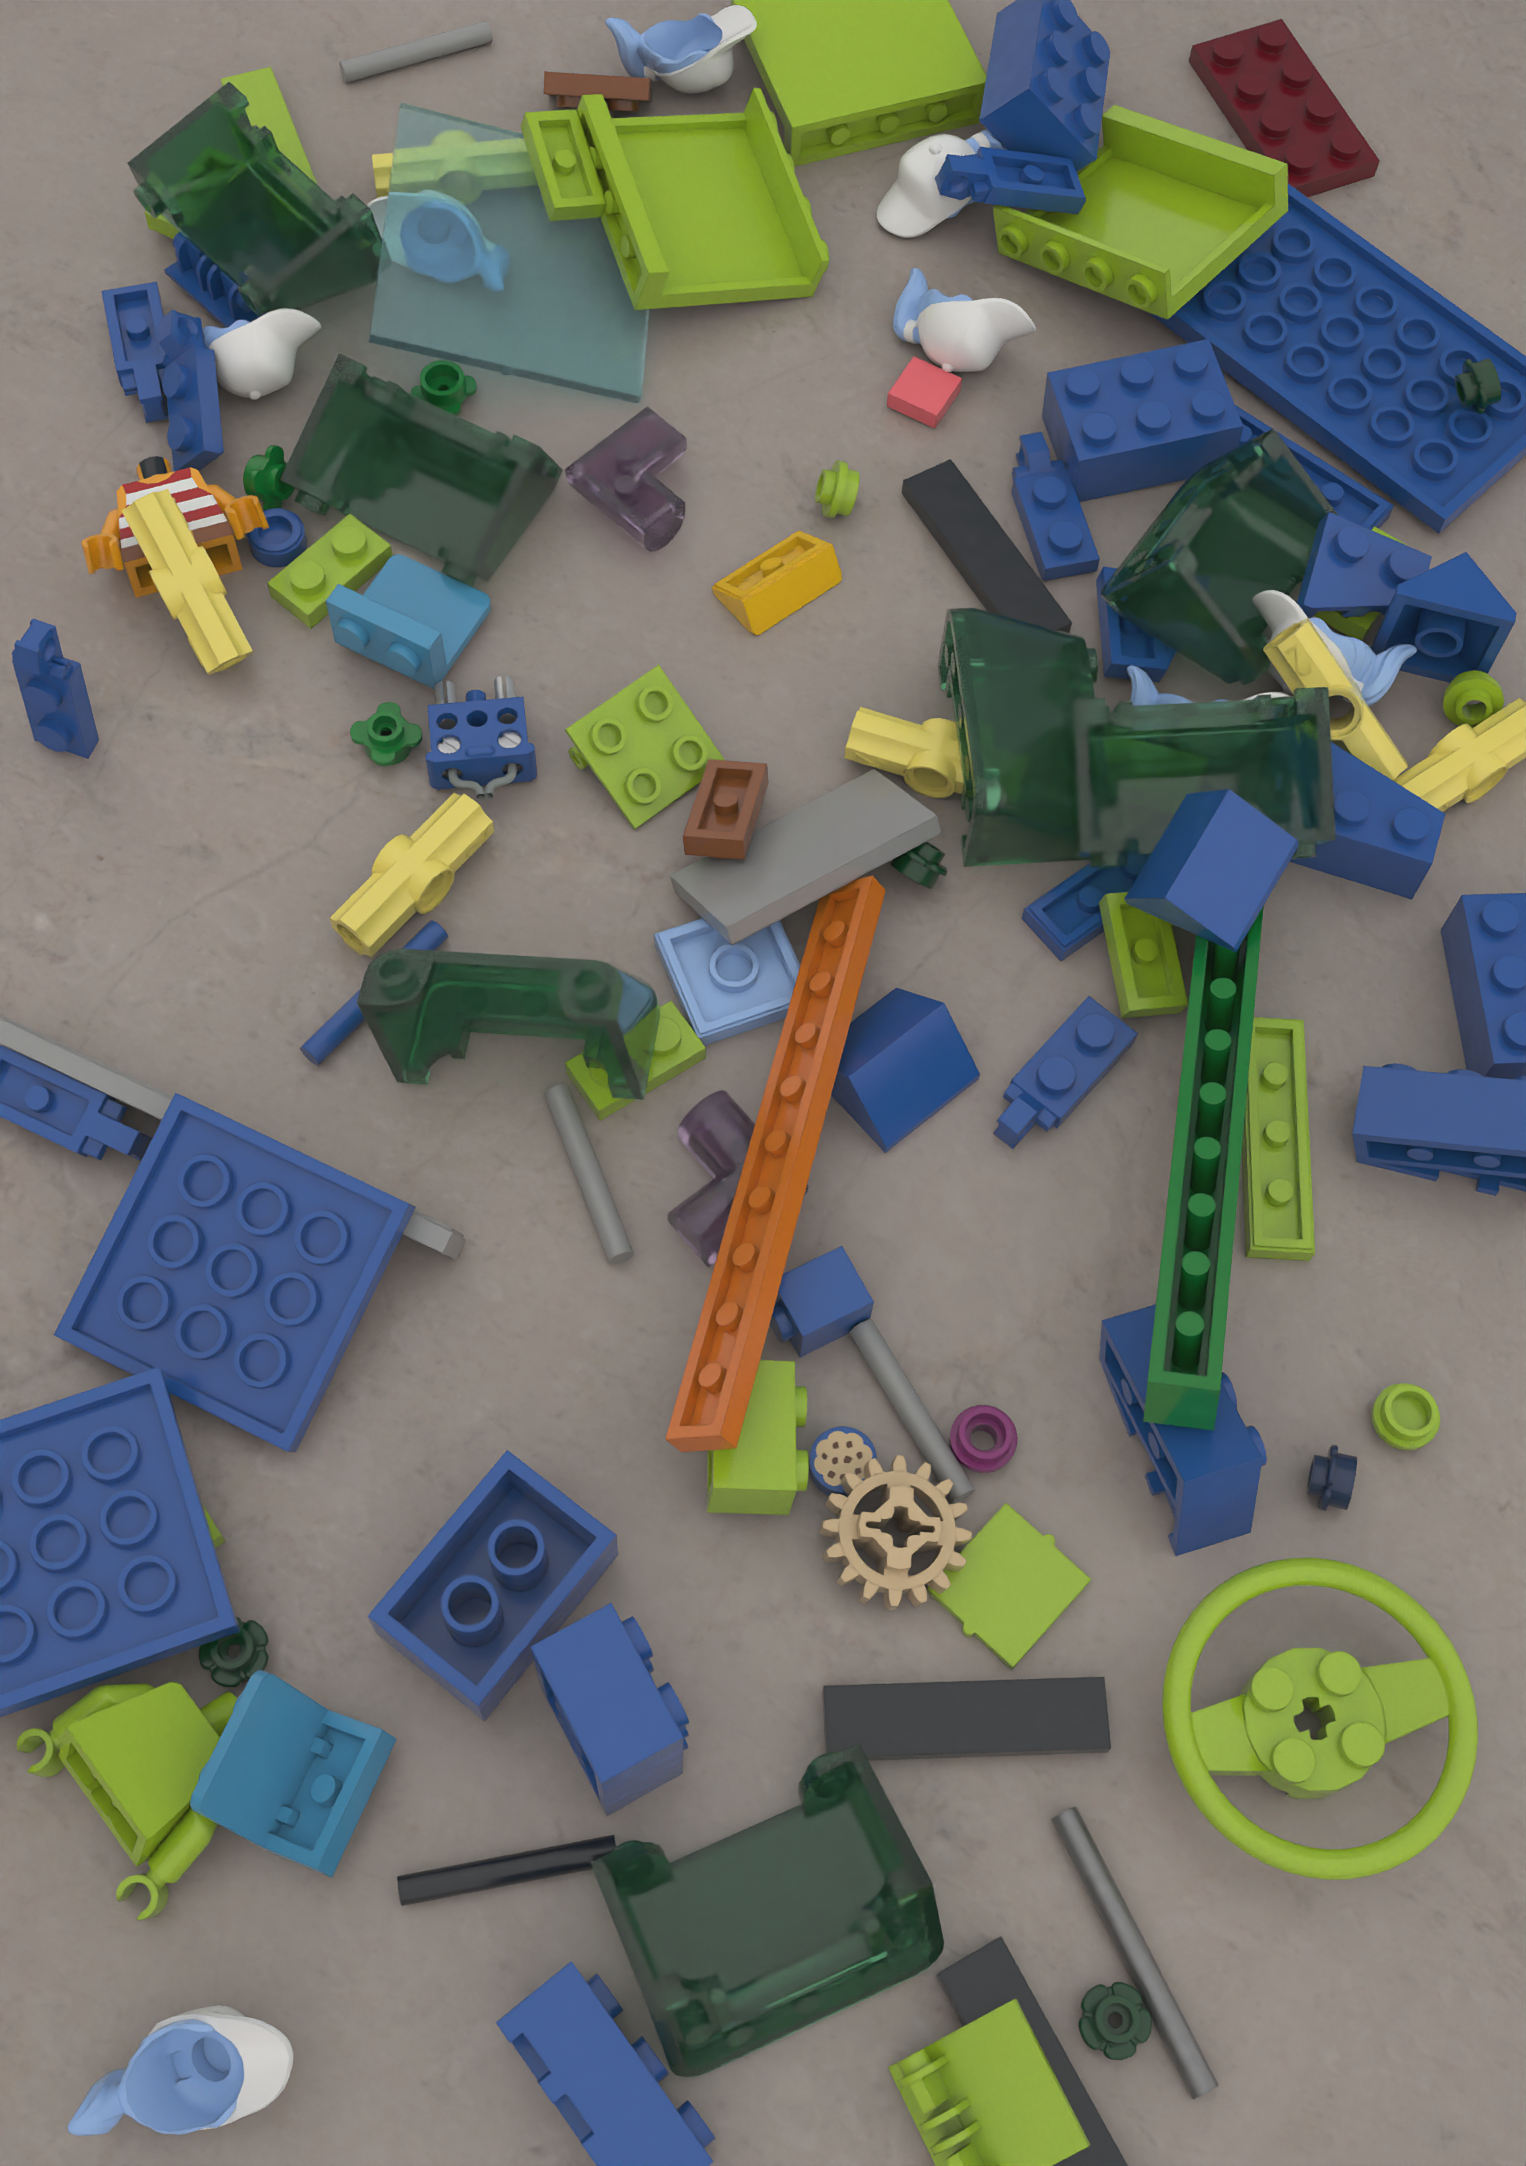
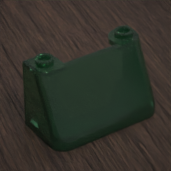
(255, 209)
(418, 473)
(1214, 546)
(1008, 706)
(1142, 760)
(432, 1000)
(774, 1918)

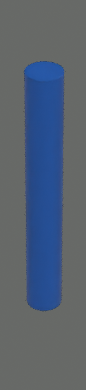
(349, 1015)

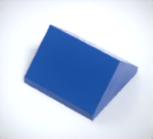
(1450, 618)
(1213, 867)
(901, 1066)

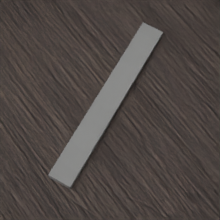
(155, 1103)

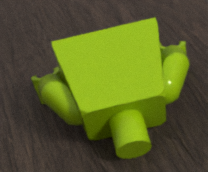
(138, 1763)

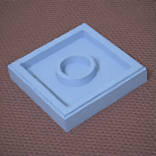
(727, 985)

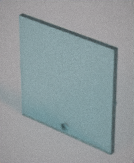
(484, 273)

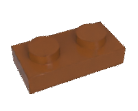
(622, 91)
(726, 809)

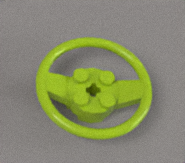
(1357, 1711)

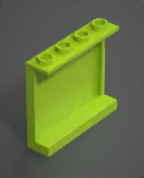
(863, 72)
(703, 206)
(1156, 216)

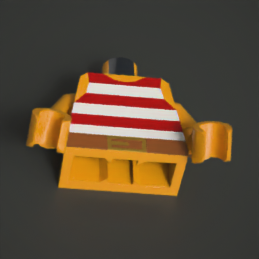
(206, 508)

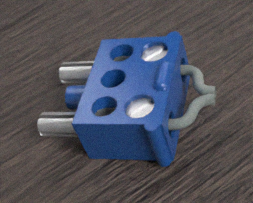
(479, 740)

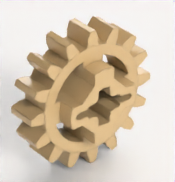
(893, 1562)

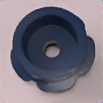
(1332, 1479)

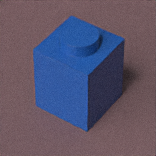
(820, 1302)

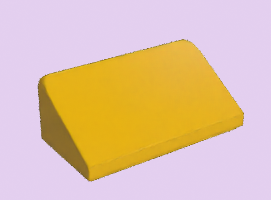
(779, 581)

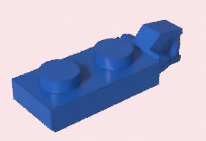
(1013, 180)
(133, 328)
(190, 392)
(1051, 512)
(54, 692)
(1063, 1071)
(64, 1109)

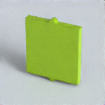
(1010, 1586)

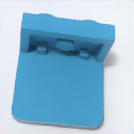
(409, 619)
(291, 1774)

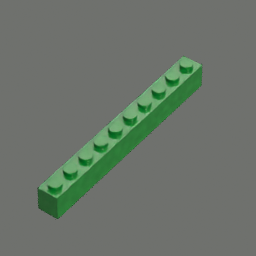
(1203, 1187)

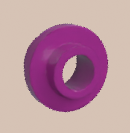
(989, 1420)

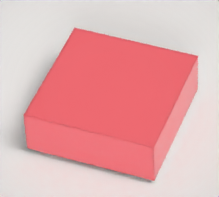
(924, 392)

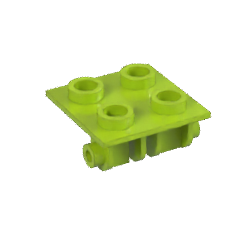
(643, 746)
(989, 2096)

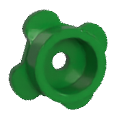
(444, 386)
(263, 477)
(391, 748)

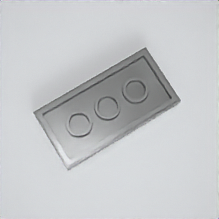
(806, 855)

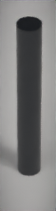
(502, 1870)

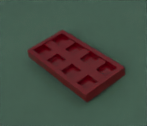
(1283, 107)

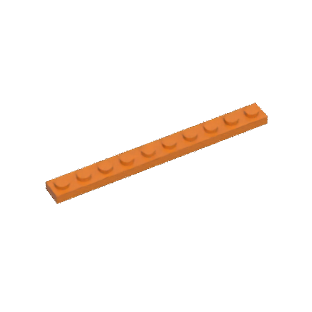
(775, 1173)

